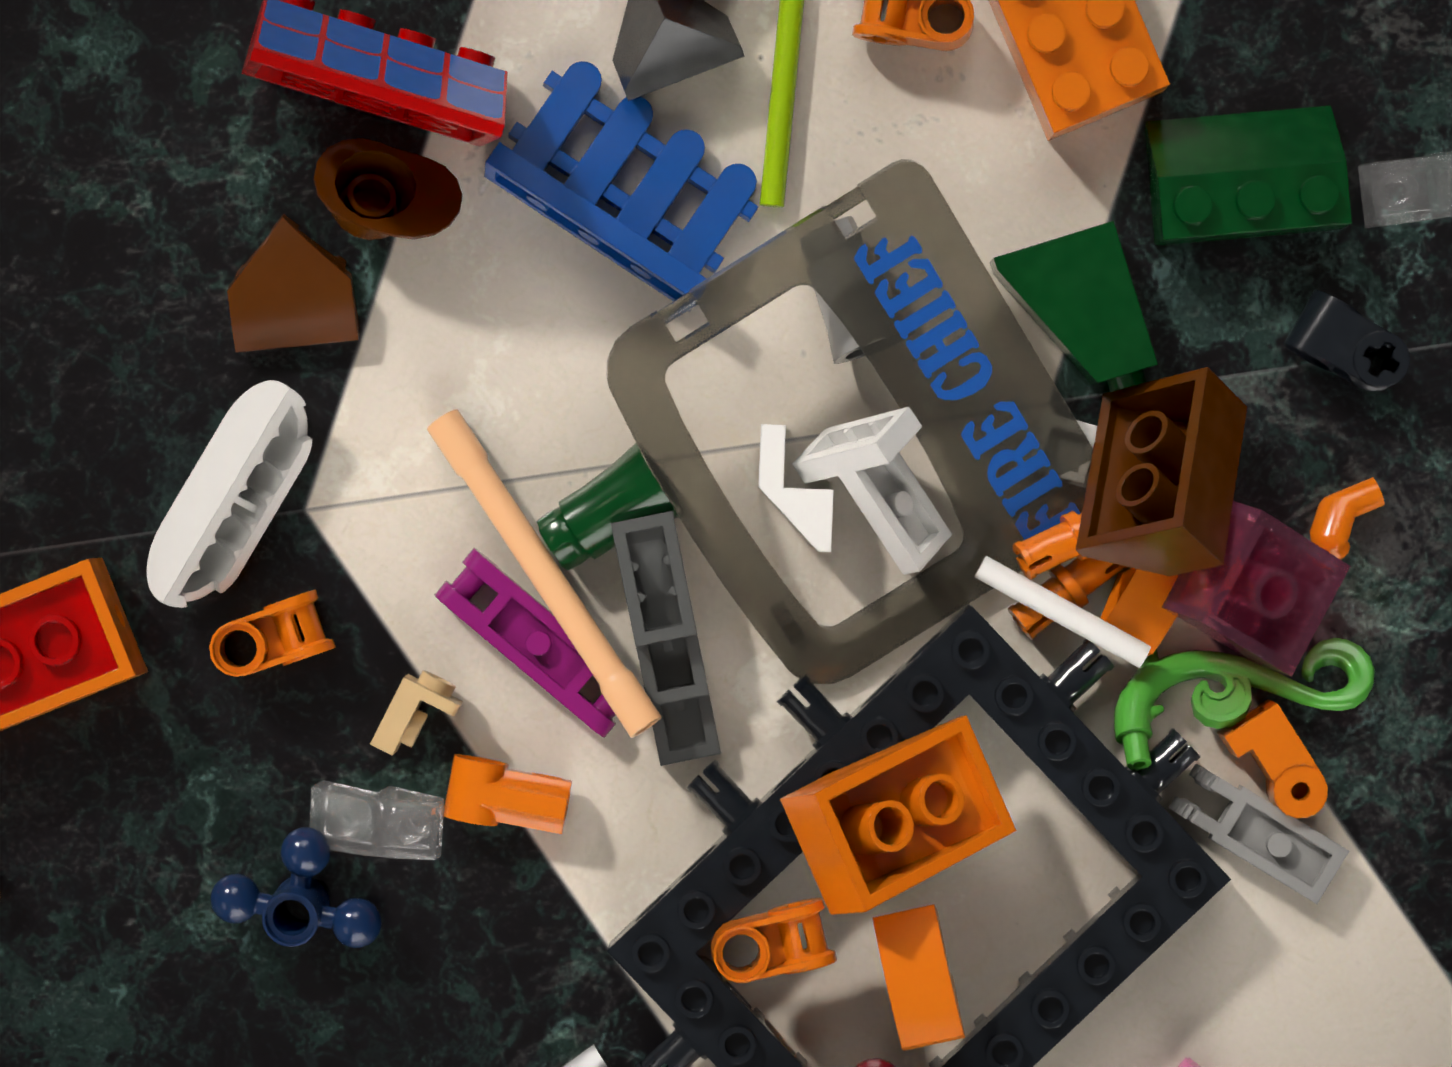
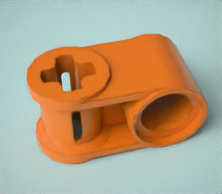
(909, 25)
(275, 635)
(778, 942)

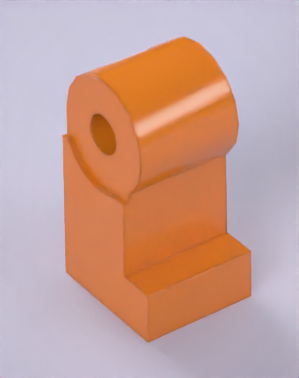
(1290, 772)

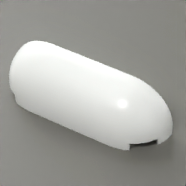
(230, 495)

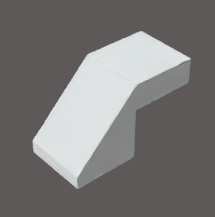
(805, 508)

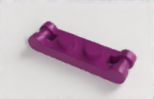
(526, 636)

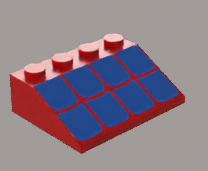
(377, 71)

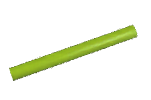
(781, 103)

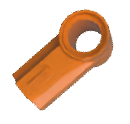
(490, 793)

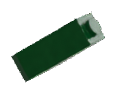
(1083, 302)

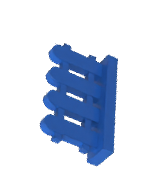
(590, 180)

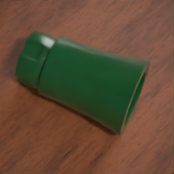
(584, 518)

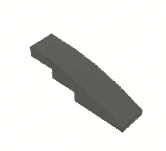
(666, 637)

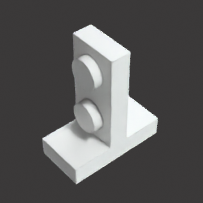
(880, 483)

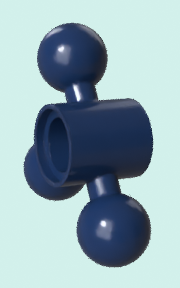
(304, 854)

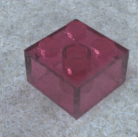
(1264, 595)

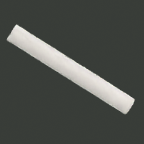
(1062, 611)

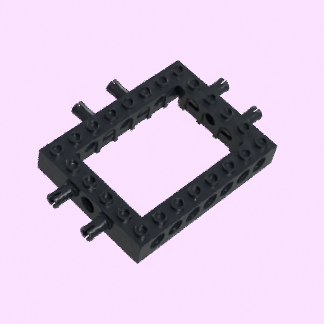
(760, 843)

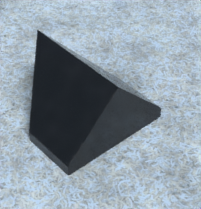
(670, 43)

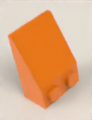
(898, 817)

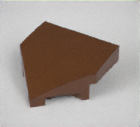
(292, 294)

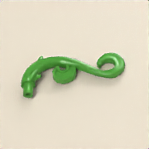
(1238, 674)

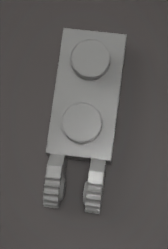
(1266, 837)

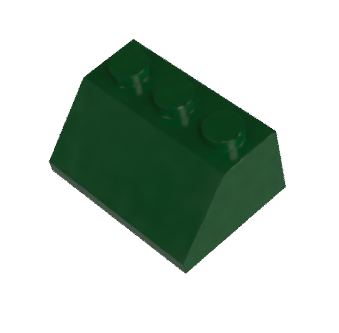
(1247, 175)

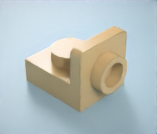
(403, 719)

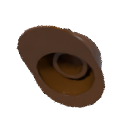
(386, 190)

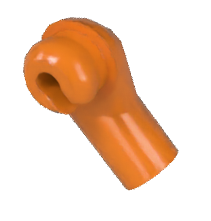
(1337, 514)

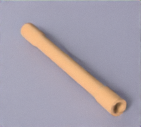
(616, 681)

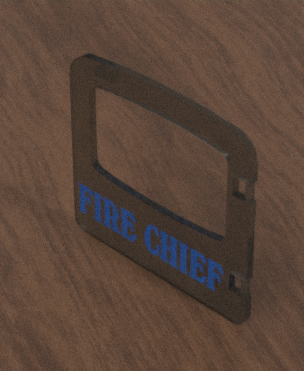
(939, 344)

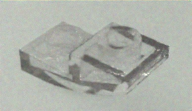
(1406, 189)
(378, 824)

